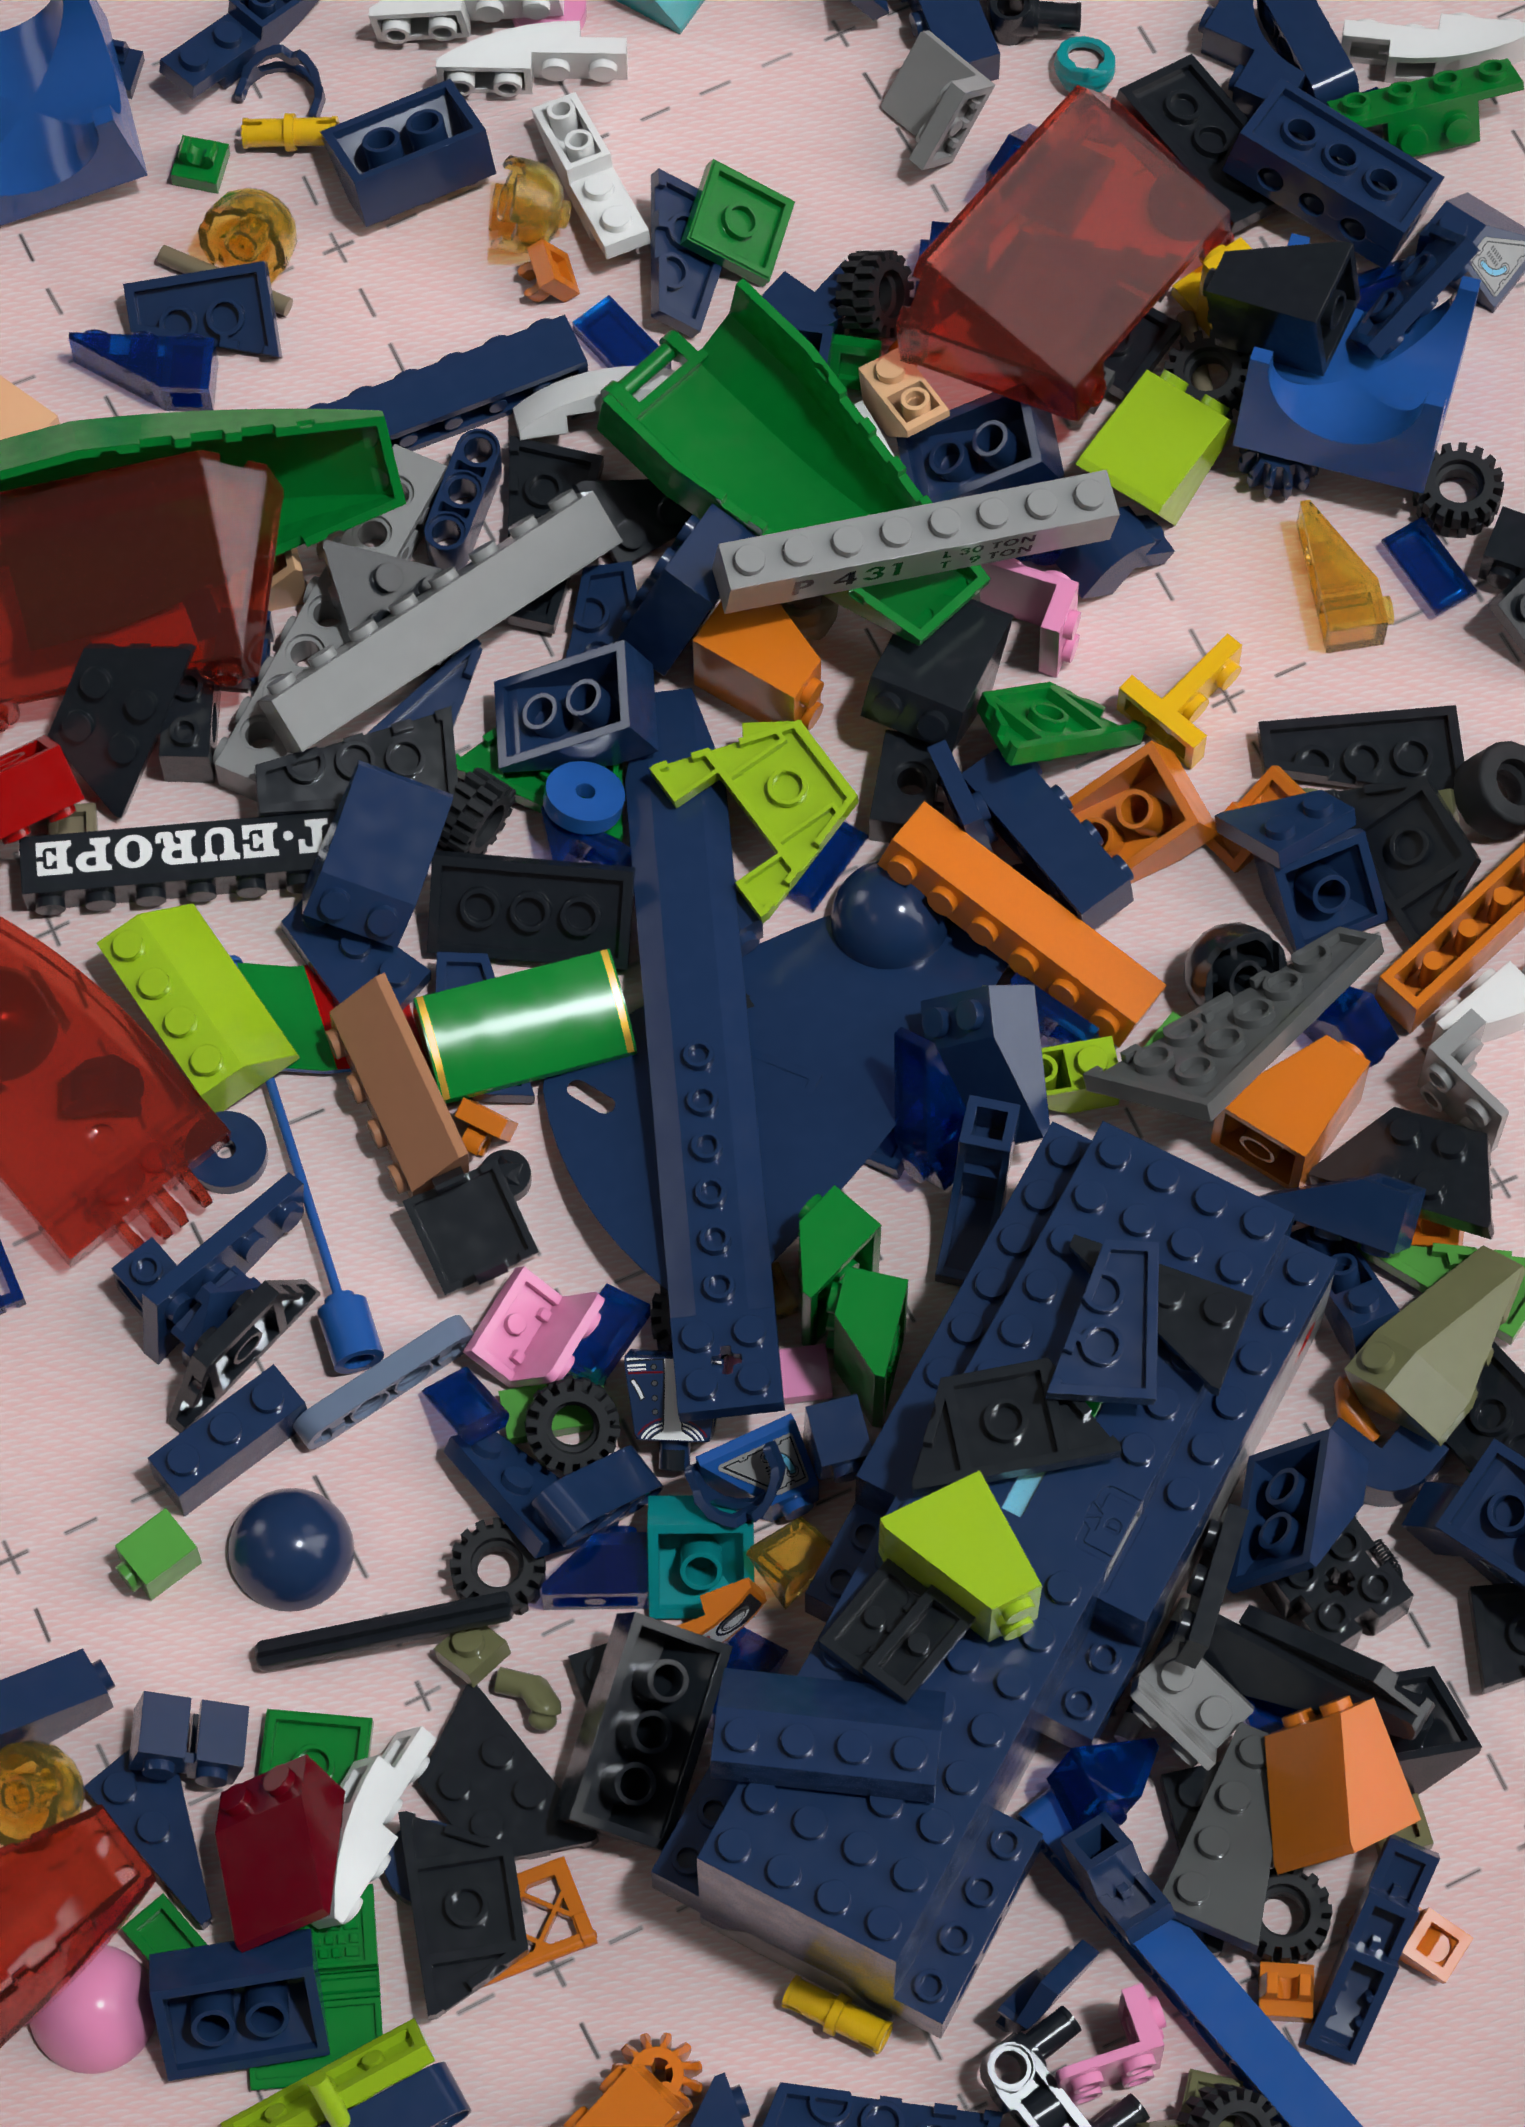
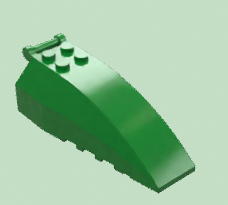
(776, 447)
(329, 461)

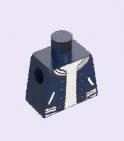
(655, 1408)

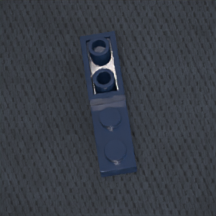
(230, 42)

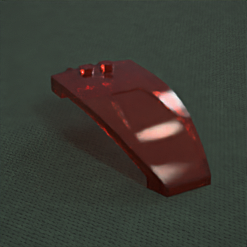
(90, 1107)

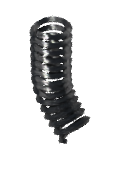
(1398, 1568)

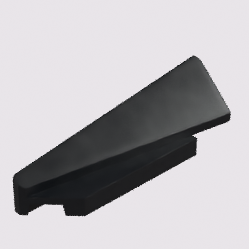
(1304, 1670)

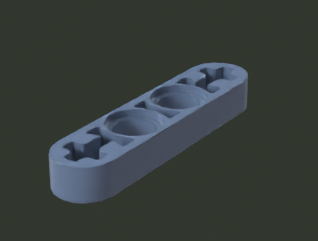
(383, 1382)

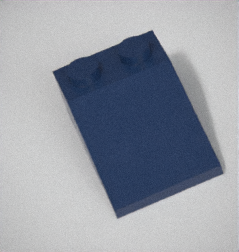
(983, 449)
(578, 710)
(376, 854)
(993, 1049)
(1297, 1506)
(1490, 1512)

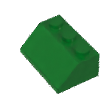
(831, 1236)
(867, 1335)

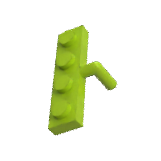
(342, 2083)

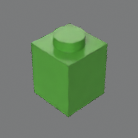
(156, 1555)

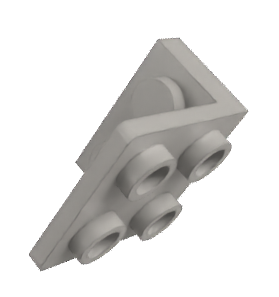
(936, 100)
(1448, 1081)
(1189, 1704)

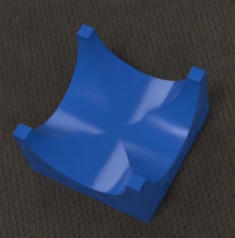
(62, 111)
(1366, 411)

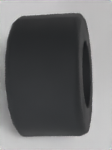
(1480, 797)

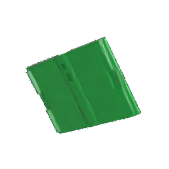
(350, 1995)

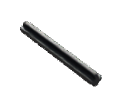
(384, 1631)

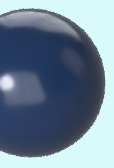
(885, 921)
(290, 1549)

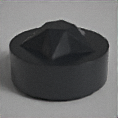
(515, 1169)

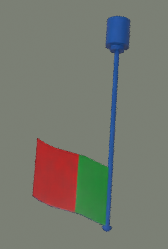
(302, 1012)

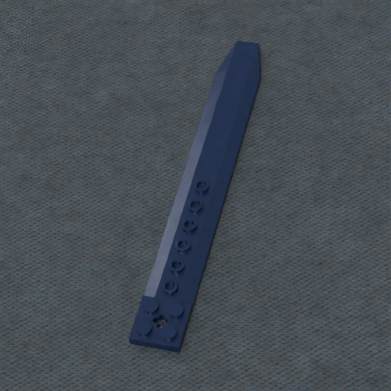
(702, 1084)

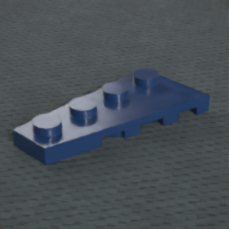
(824, 2107)

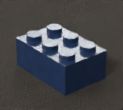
(679, 590)

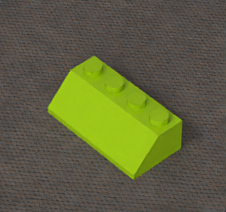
(198, 1003)

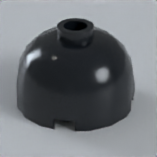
(1227, 959)

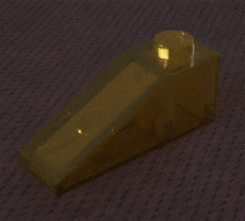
(1342, 586)

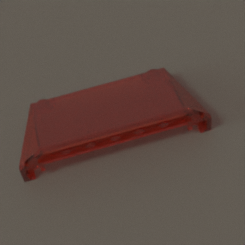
(1059, 258)
(136, 557)

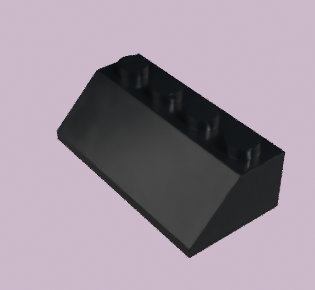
(642, 1731)

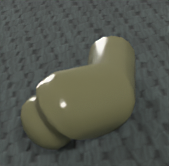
(536, 1693)

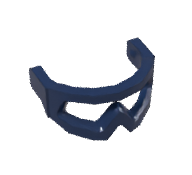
(290, 64)
(746, 1508)

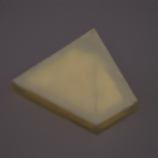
(790, 1559)

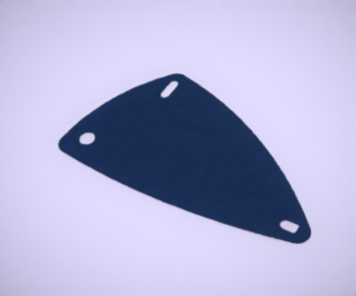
(808, 1010)

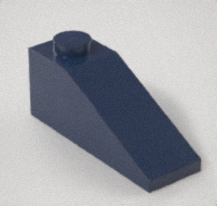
(836, 1438)

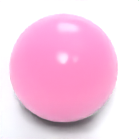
(99, 2017)

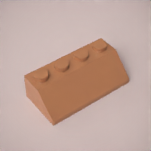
(396, 1087)

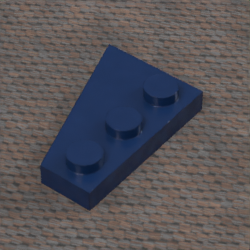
(217, 303)
(600, 603)
(1115, 1330)
(509, 1484)

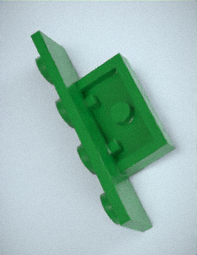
(1434, 110)

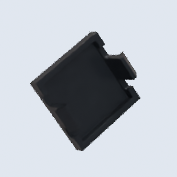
(470, 1226)

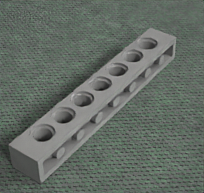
(303, 636)

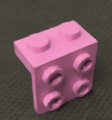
(1040, 599)
(532, 1331)
(1133, 2064)

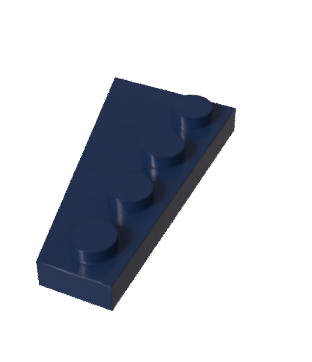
(236, 1243)

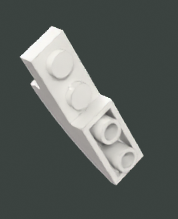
(449, 19)
(1421, 52)
(514, 56)
(589, 176)
(1496, 998)
(370, 1802)

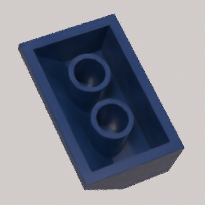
(409, 152)
(238, 2008)

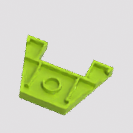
(785, 791)

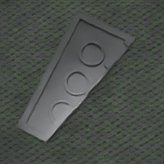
(1229, 1850)

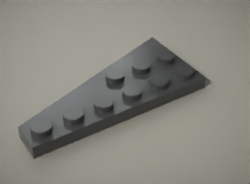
(1234, 1038)

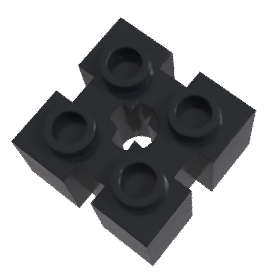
(1372, 1595)

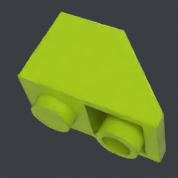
(1064, 1074)

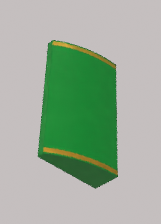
(524, 1026)

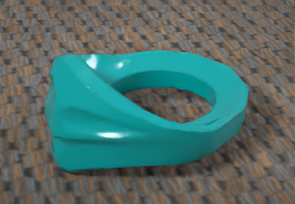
(1090, 78)

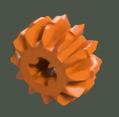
(669, 2061)

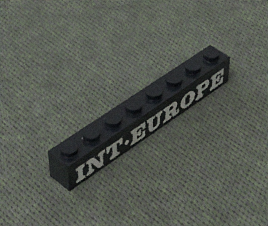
(170, 862)

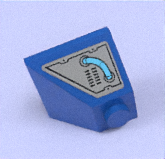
(743, 1471)

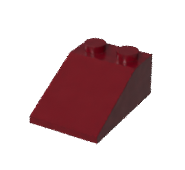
(279, 1849)

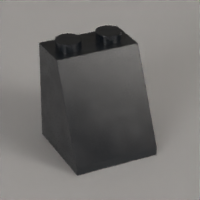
(1284, 301)
(937, 685)

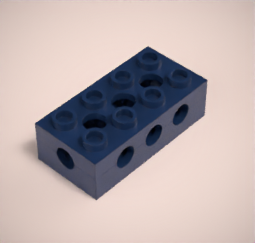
(1332, 173)

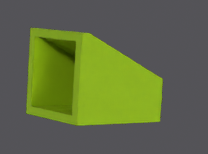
(1160, 444)
(968, 1553)

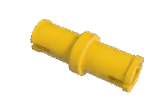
(285, 131)
(837, 2014)

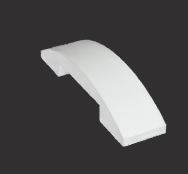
(548, 408)

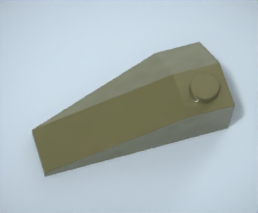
(1432, 1352)

